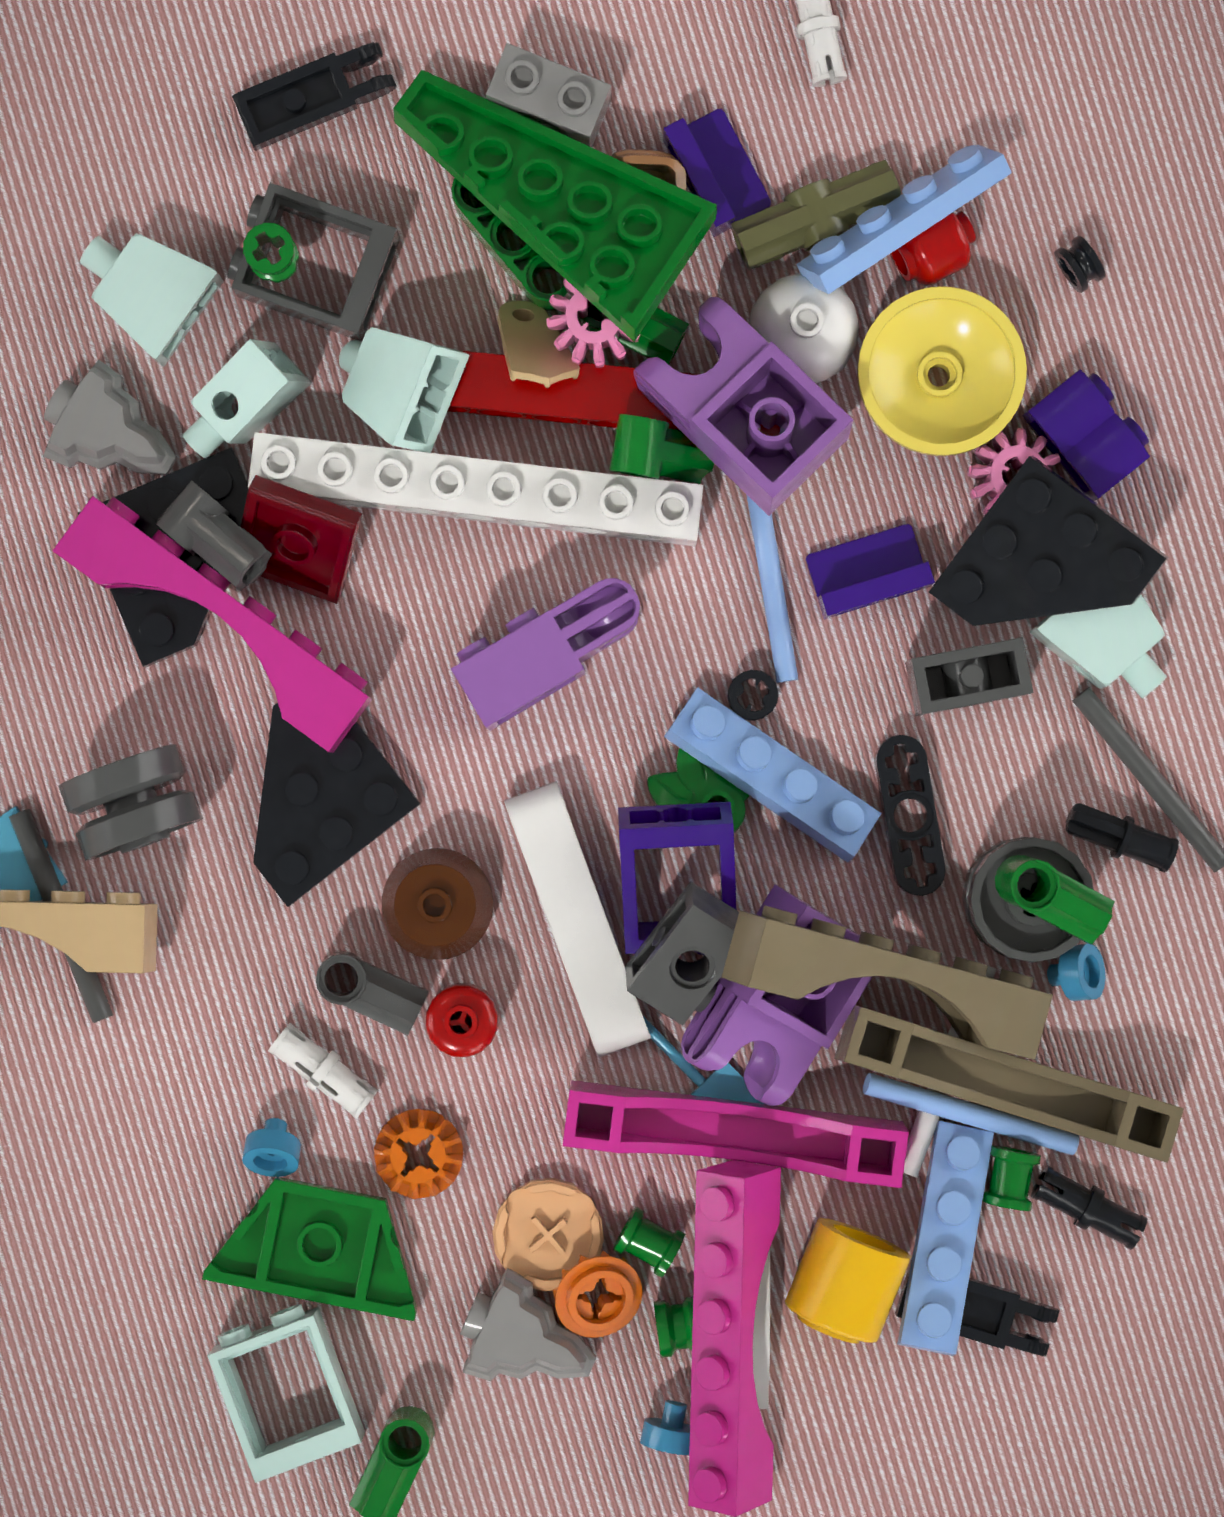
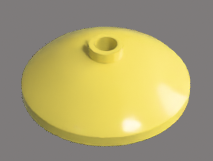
(965, 339)

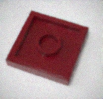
(305, 535)

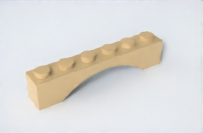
(95, 935)

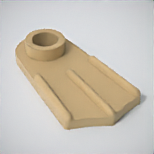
(531, 346)

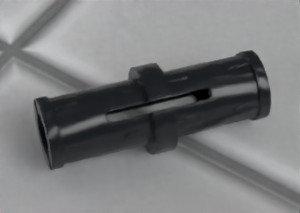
(1089, 1207)

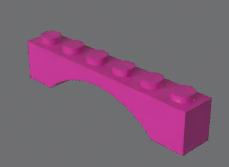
(120, 555)
(779, 1136)
(733, 1234)

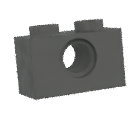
(969, 676)
(691, 924)

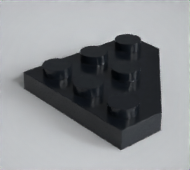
(1045, 555)
(158, 620)
(322, 806)

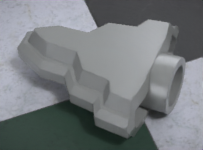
(103, 426)
(519, 1335)

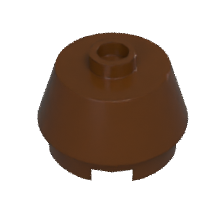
(437, 903)

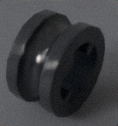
(1080, 264)
(769, 700)

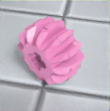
(597, 341)
(996, 461)

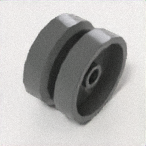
(130, 799)
(1008, 927)

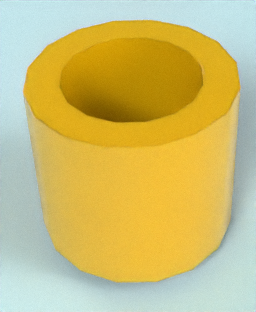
(847, 1282)

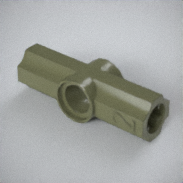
(813, 214)

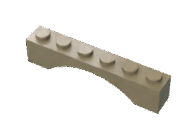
(795, 961)
(1009, 1083)

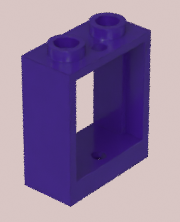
(669, 828)

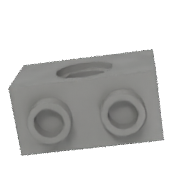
(550, 94)

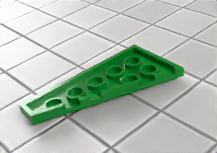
(584, 212)

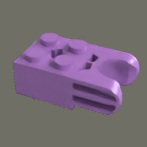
(745, 389)
(544, 650)
(783, 1029)

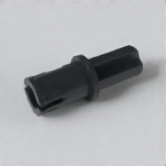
(1122, 836)

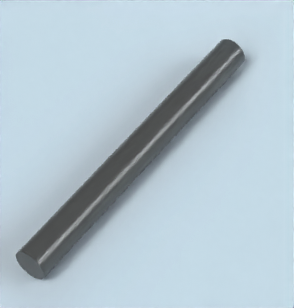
(1150, 778)
(47, 881)

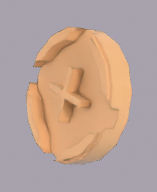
(546, 1230)

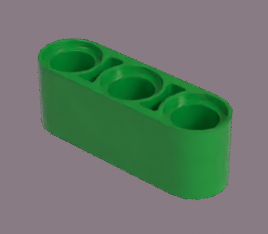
(520, 264)

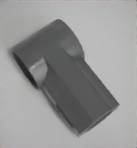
(205, 529)
(377, 993)

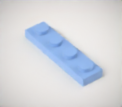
(893, 225)
(772, 775)
(945, 1238)

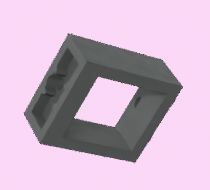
(367, 282)

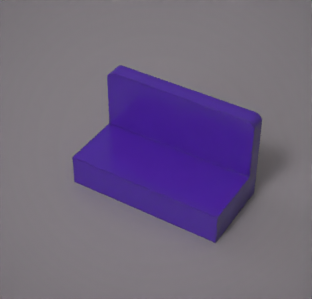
(717, 167)
(868, 571)

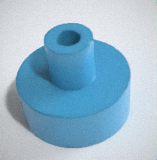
(1079, 973)
(272, 1150)
(669, 1432)

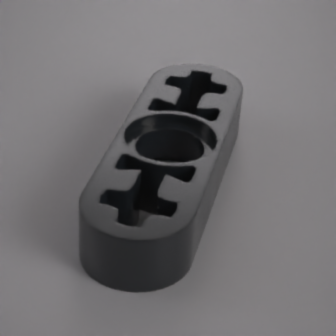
(904, 858)

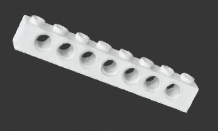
(482, 489)

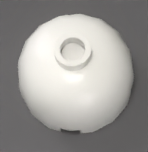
(807, 325)

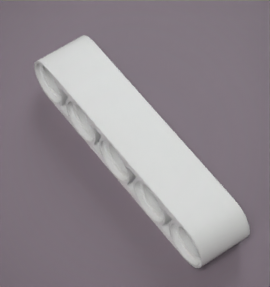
(577, 919)

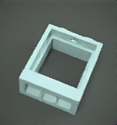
(303, 1447)

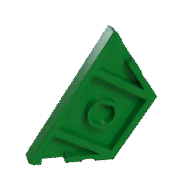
(319, 1249)

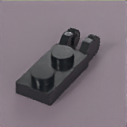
(309, 96)
(990, 1315)

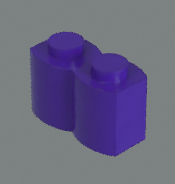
(1088, 434)

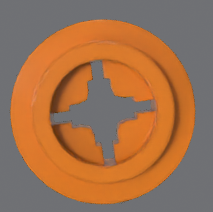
(414, 1127)
(612, 1309)

